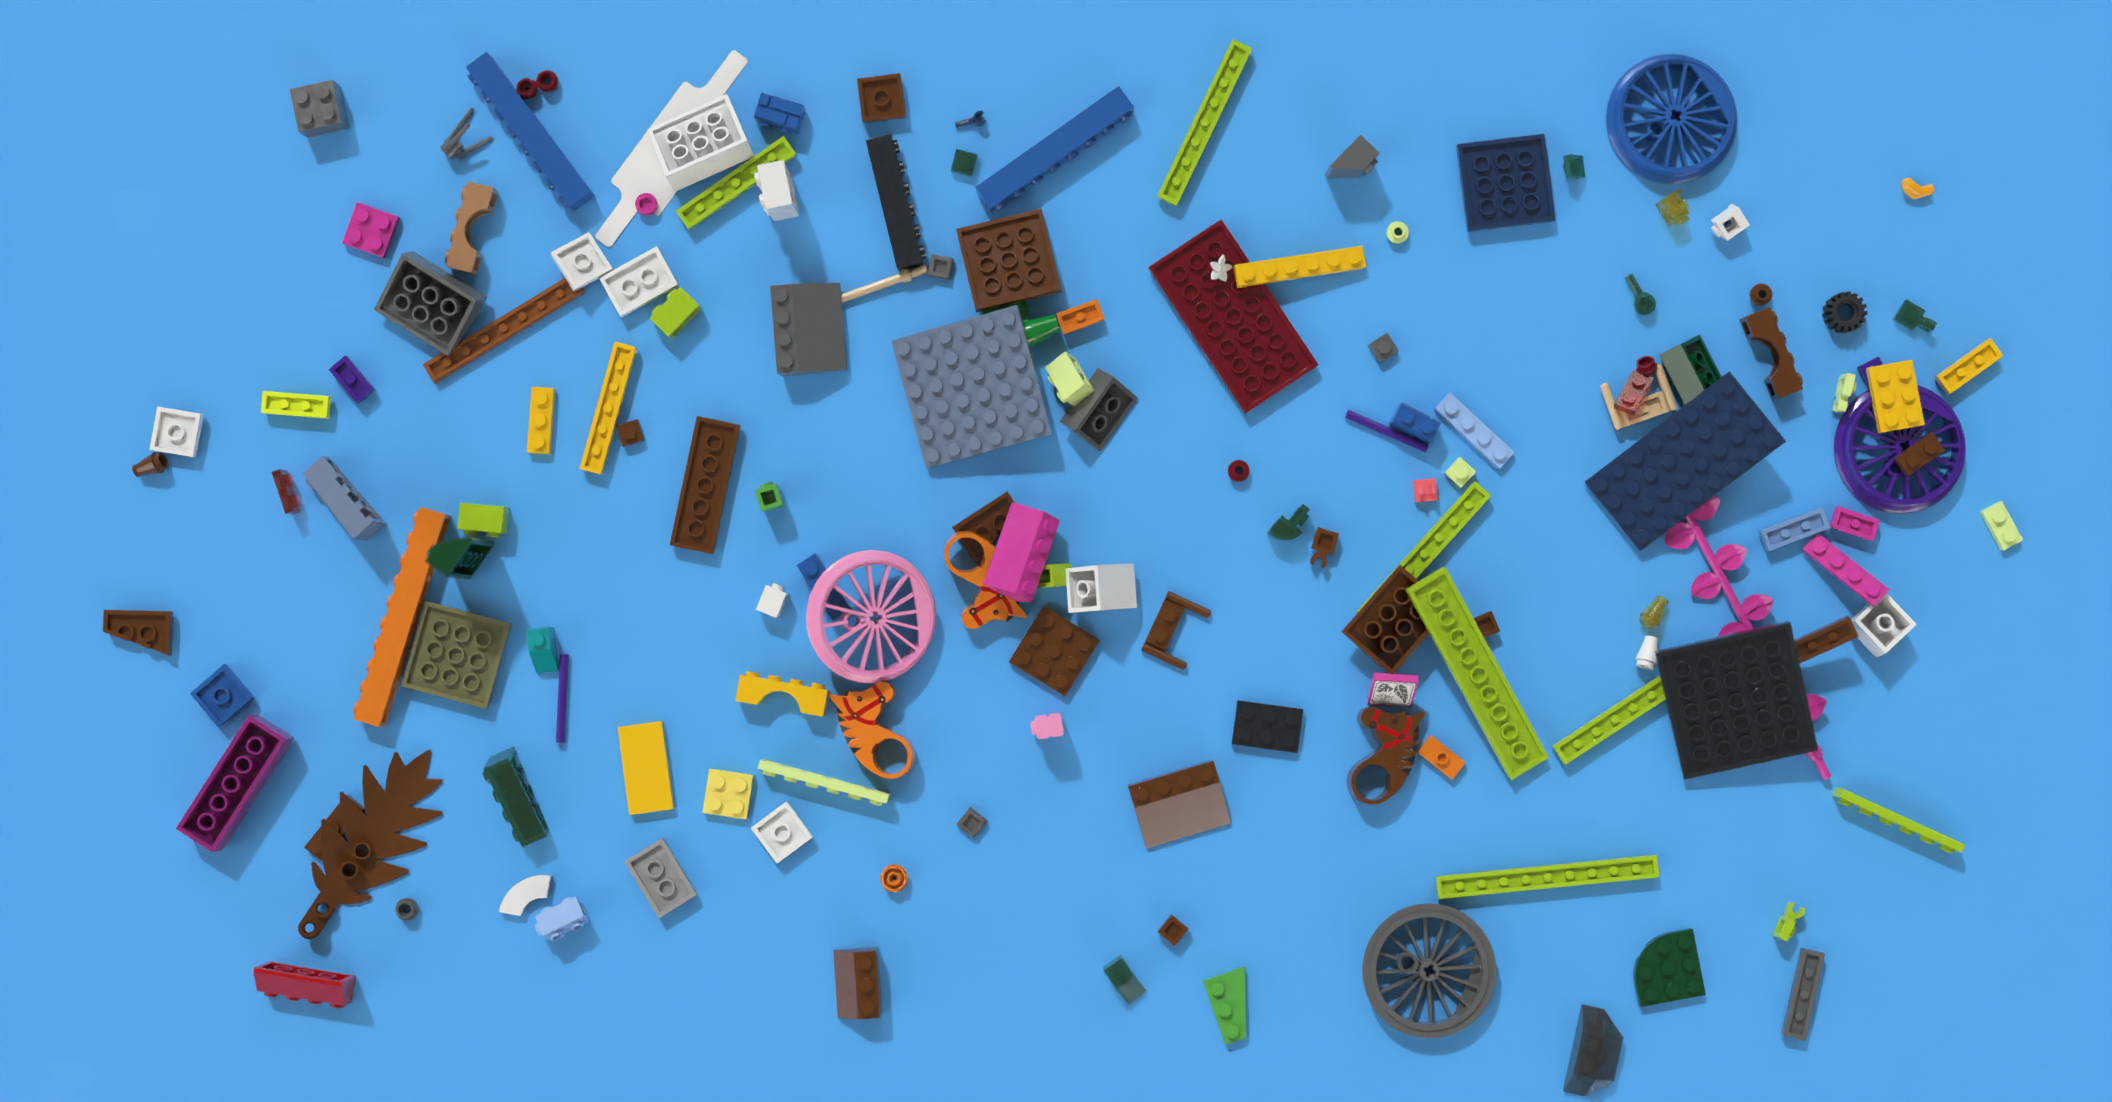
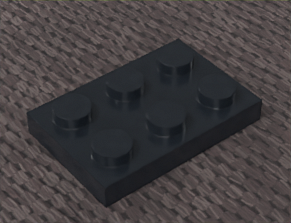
(1267, 726)

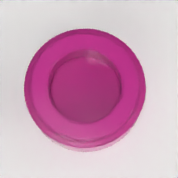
(646, 204)

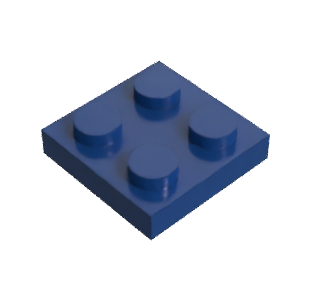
(222, 695)

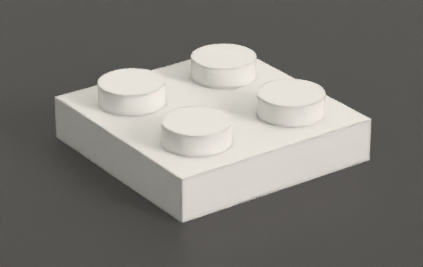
(581, 261)
(176, 432)
(782, 832)

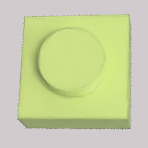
(1459, 472)

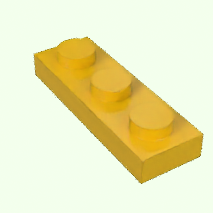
(1968, 366)
(541, 420)

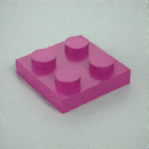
(371, 230)

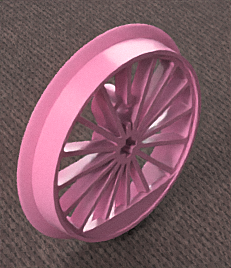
(924, 611)

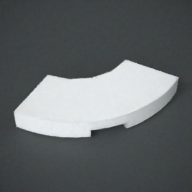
(525, 892)

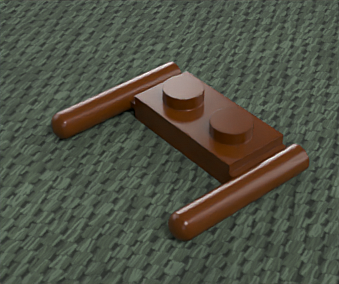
(1165, 625)

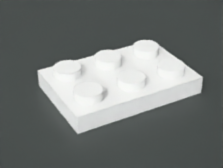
(639, 281)

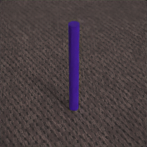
(1386, 431)
(562, 698)

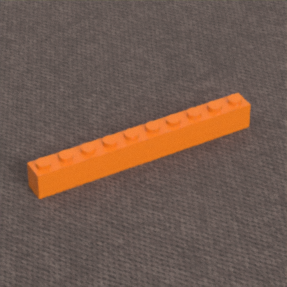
(401, 619)

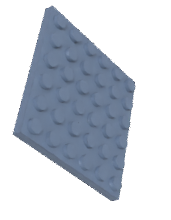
(972, 386)

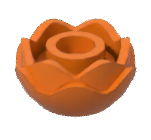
(890, 884)

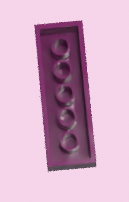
(235, 783)

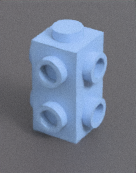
(557, 920)

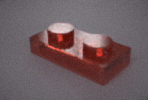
(1633, 392)
(284, 486)

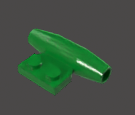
(1036, 329)

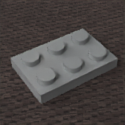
(661, 877)

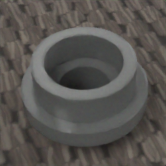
(401, 912)

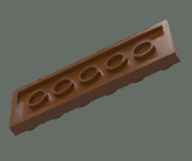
(705, 485)

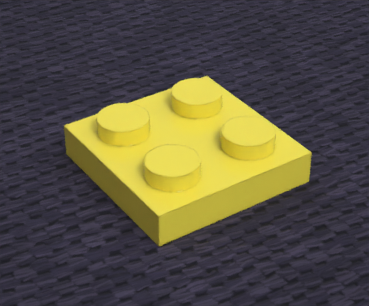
(728, 793)

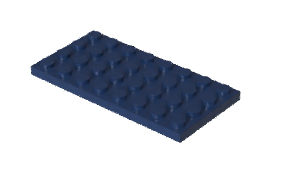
(1685, 461)

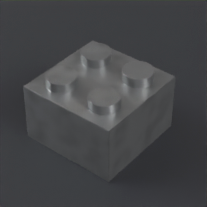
(319, 108)

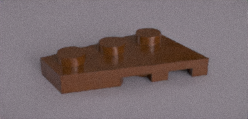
(986, 522)

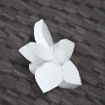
(1220, 269)

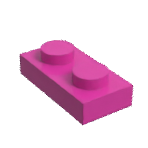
(1854, 523)

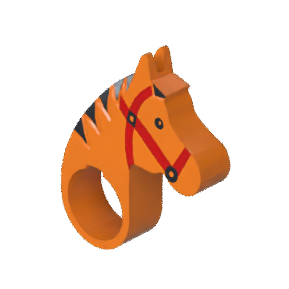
(987, 602)
(859, 723)

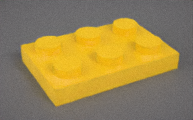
(1895, 396)

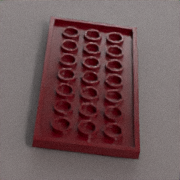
(1235, 327)

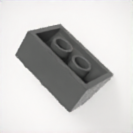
(1101, 411)

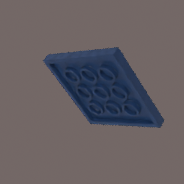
(1505, 182)

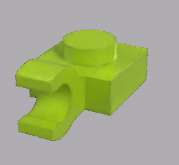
(1786, 925)

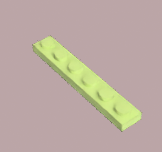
(814, 780)

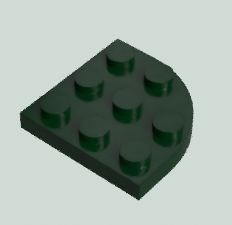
(1668, 969)

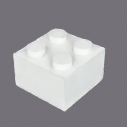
(1882, 626)

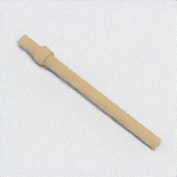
(904, 276)

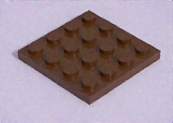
(1008, 260)

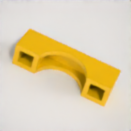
(754, 689)

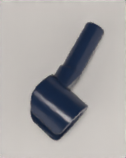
(973, 120)

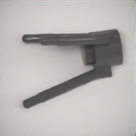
(452, 145)

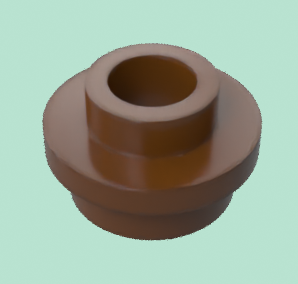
(1755, 297)

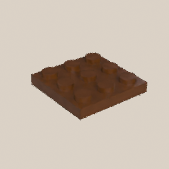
(1054, 650)

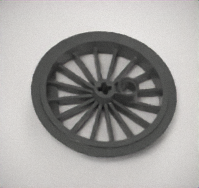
(1477, 988)

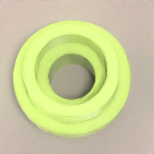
(1394, 238)

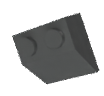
(1354, 161)

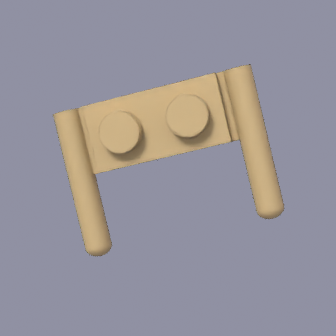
(1650, 407)

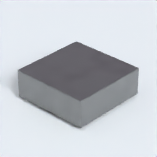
(940, 267)
(971, 822)

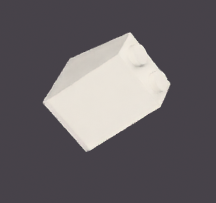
(1101, 587)

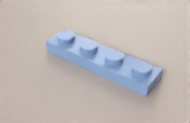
(1474, 430)

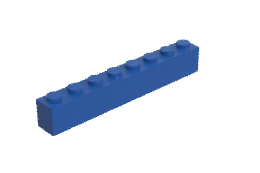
(530, 131)
(1055, 149)

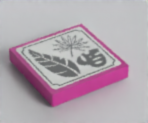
(1392, 689)

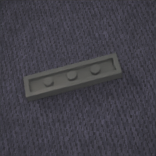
(1803, 994)

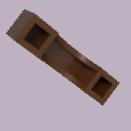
(1763, 328)

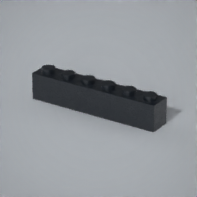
(894, 202)

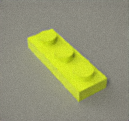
(295, 404)

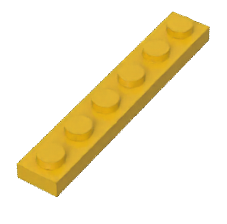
(1299, 266)
(608, 408)

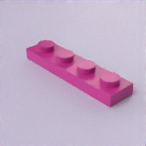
(1845, 570)

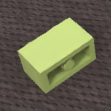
(1069, 379)

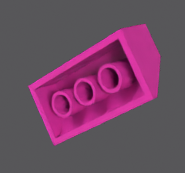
(1021, 552)

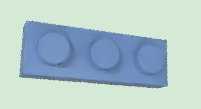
(1794, 529)

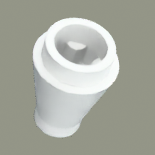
(1646, 656)

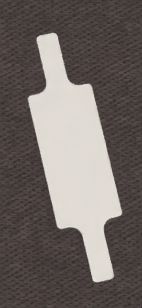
(643, 169)

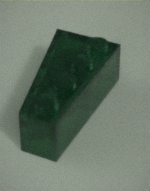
(515, 797)

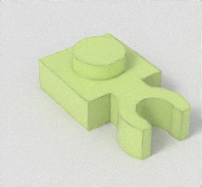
(1845, 387)

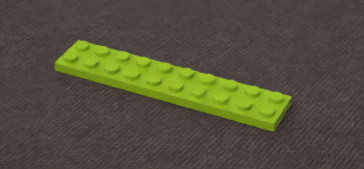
(1477, 673)

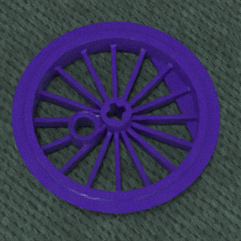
(1863, 490)

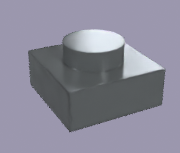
(1383, 348)

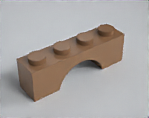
(476, 202)

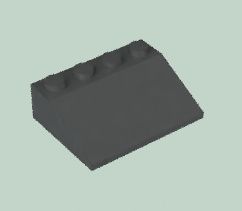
(429, 302)
(808, 328)

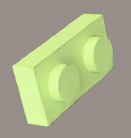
(2001, 525)

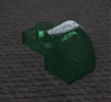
(1286, 529)

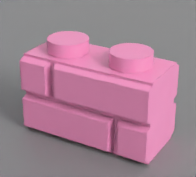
(1047, 725)

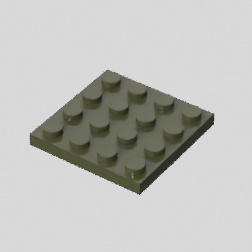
(456, 654)

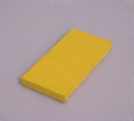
(645, 767)

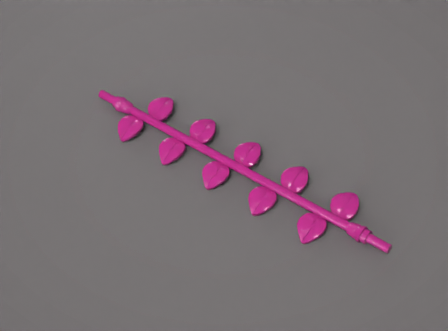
(1709, 585)

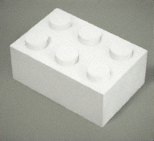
(777, 190)

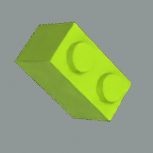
(675, 312)
(483, 518)

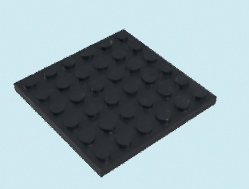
(1736, 700)

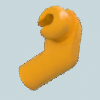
(1914, 191)

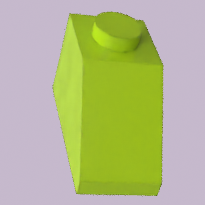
(1053, 575)

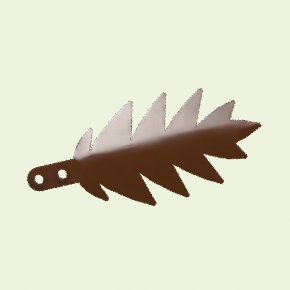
(353, 864)

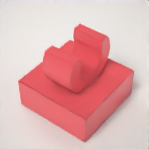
(1425, 490)

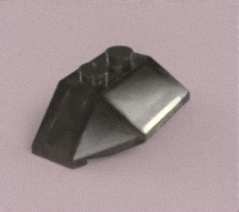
(1593, 1052)

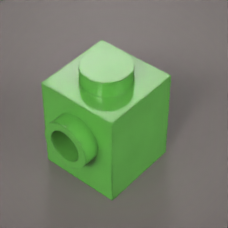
(769, 497)

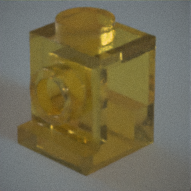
(1674, 209)

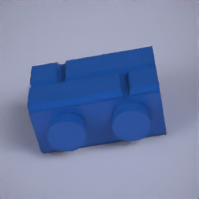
(779, 114)
(1415, 423)

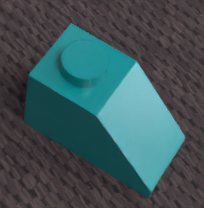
(542, 649)

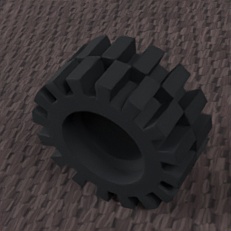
(1857, 312)

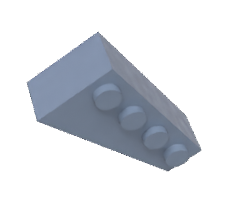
(343, 499)

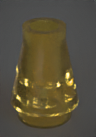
(1653, 613)

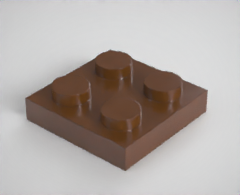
(881, 98)

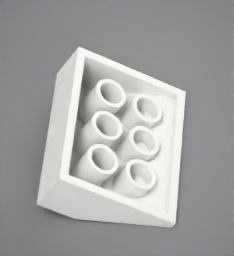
(700, 143)

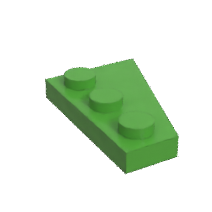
(1229, 1003)

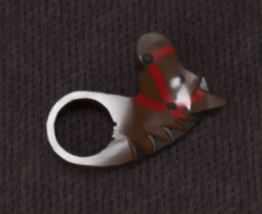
(1396, 752)

